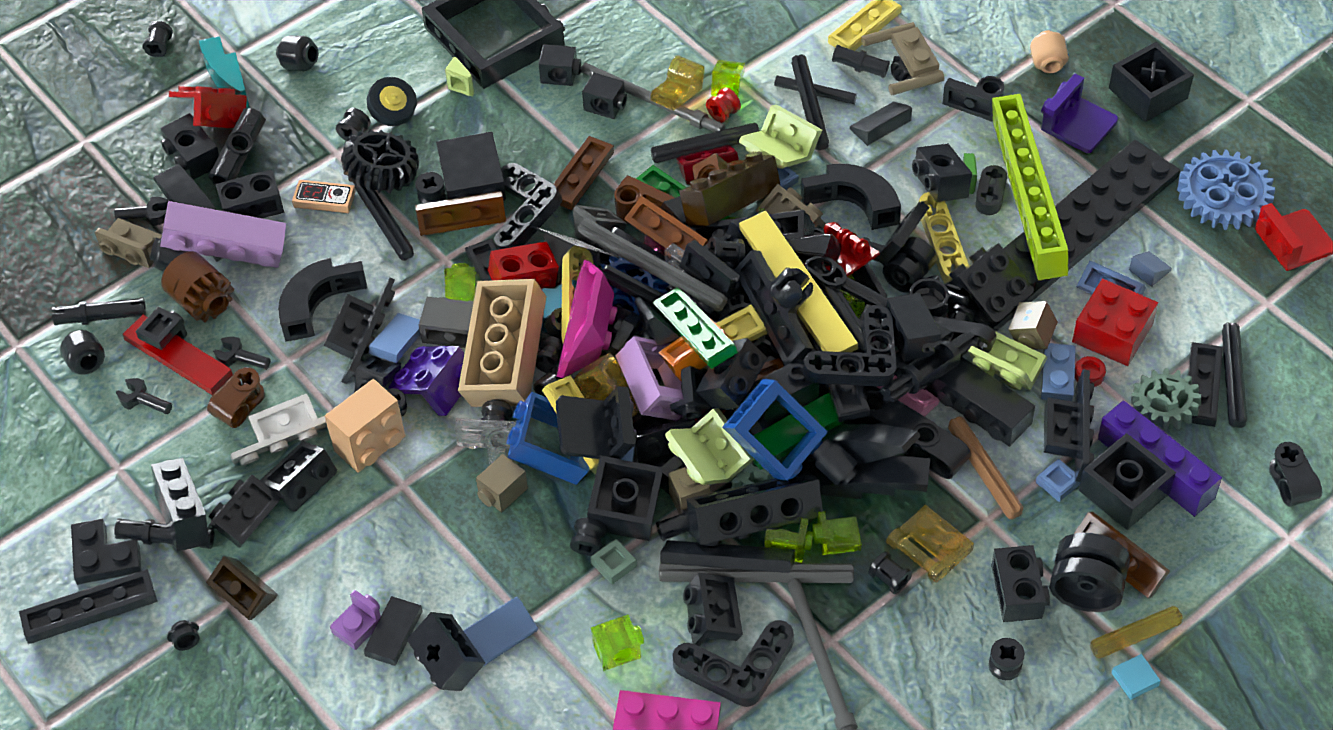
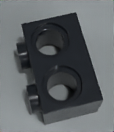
(251, 195)
(1015, 583)

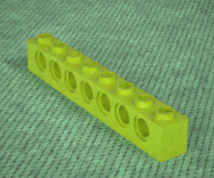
(1030, 187)

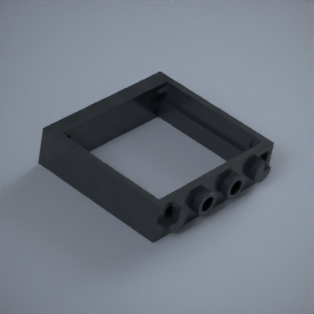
(504, 63)

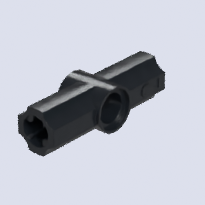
(244, 136)

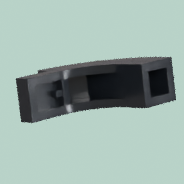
(856, 186)
(310, 288)

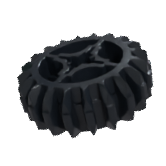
(379, 161)

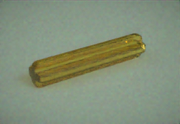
(1136, 632)

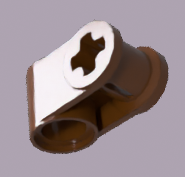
(235, 400)

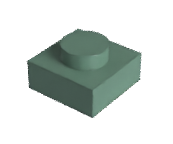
(614, 561)

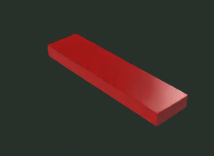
(184, 360)

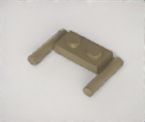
(914, 54)

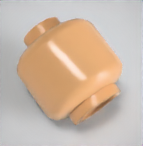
(1049, 51)

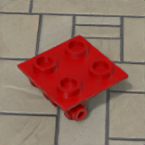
(854, 251)

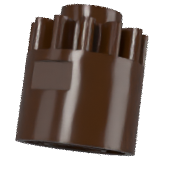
(197, 286)

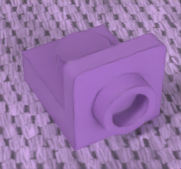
(357, 620)

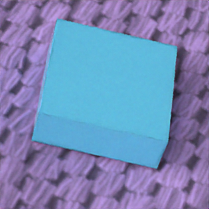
(1135, 676)

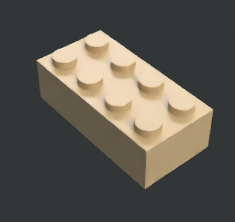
(502, 341)

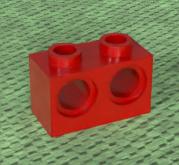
(525, 262)

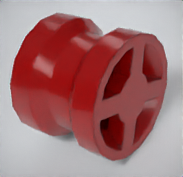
(723, 104)

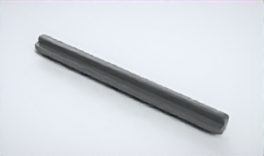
(652, 264)
(802, 571)

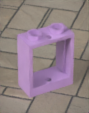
(636, 363)

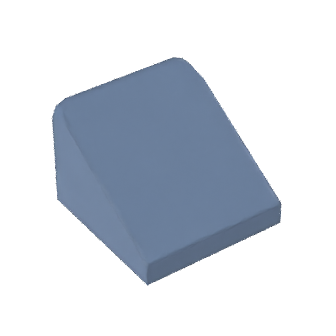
(1149, 267)

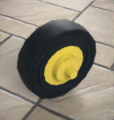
(391, 101)

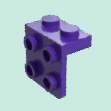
(1076, 119)
(434, 375)

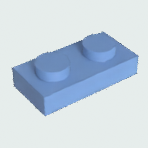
(1058, 372)

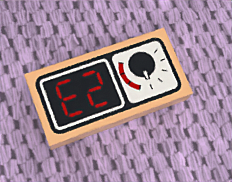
(323, 196)

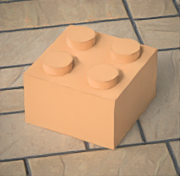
(365, 425)

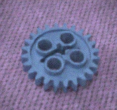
(1225, 189)

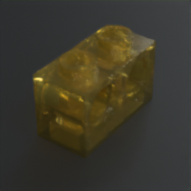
(601, 378)

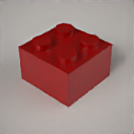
(1114, 322)

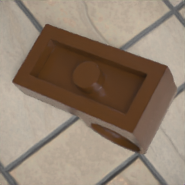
(631, 190)

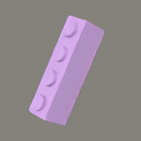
(223, 234)

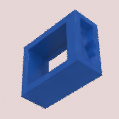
(539, 408)
(752, 409)

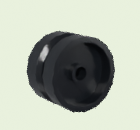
(1089, 572)

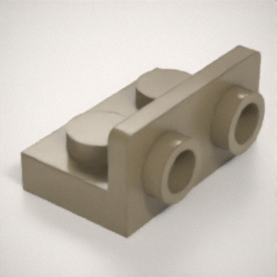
(789, 200)
(128, 242)

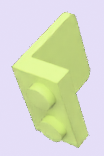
(784, 136)
(1011, 361)
(709, 450)

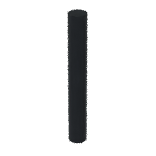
(822, 91)

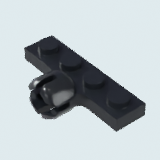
(777, 303)

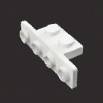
(279, 426)

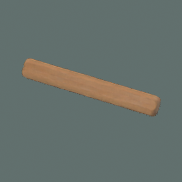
(986, 469)

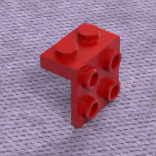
(213, 106)
(1293, 237)

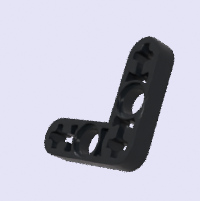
(533, 198)
(871, 358)
(735, 675)

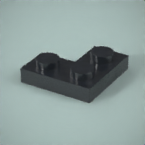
(96, 559)

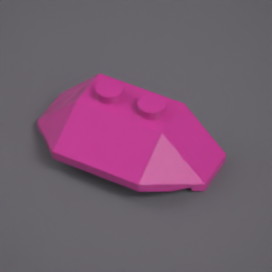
(587, 321)

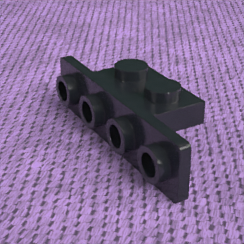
(354, 326)
(1068, 425)

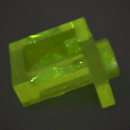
(727, 75)
(460, 282)
(836, 534)
(789, 540)

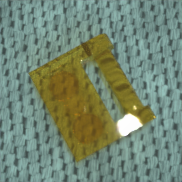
(936, 537)

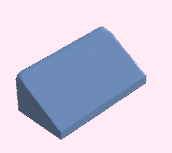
(1094, 273)
(501, 630)

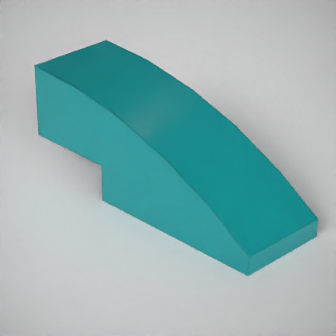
(222, 67)

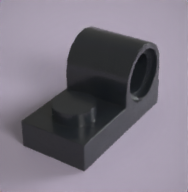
(973, 99)

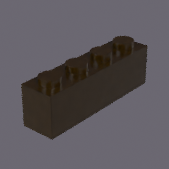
(729, 189)

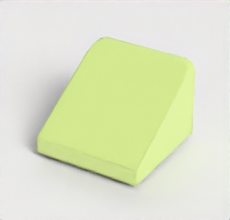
(459, 78)

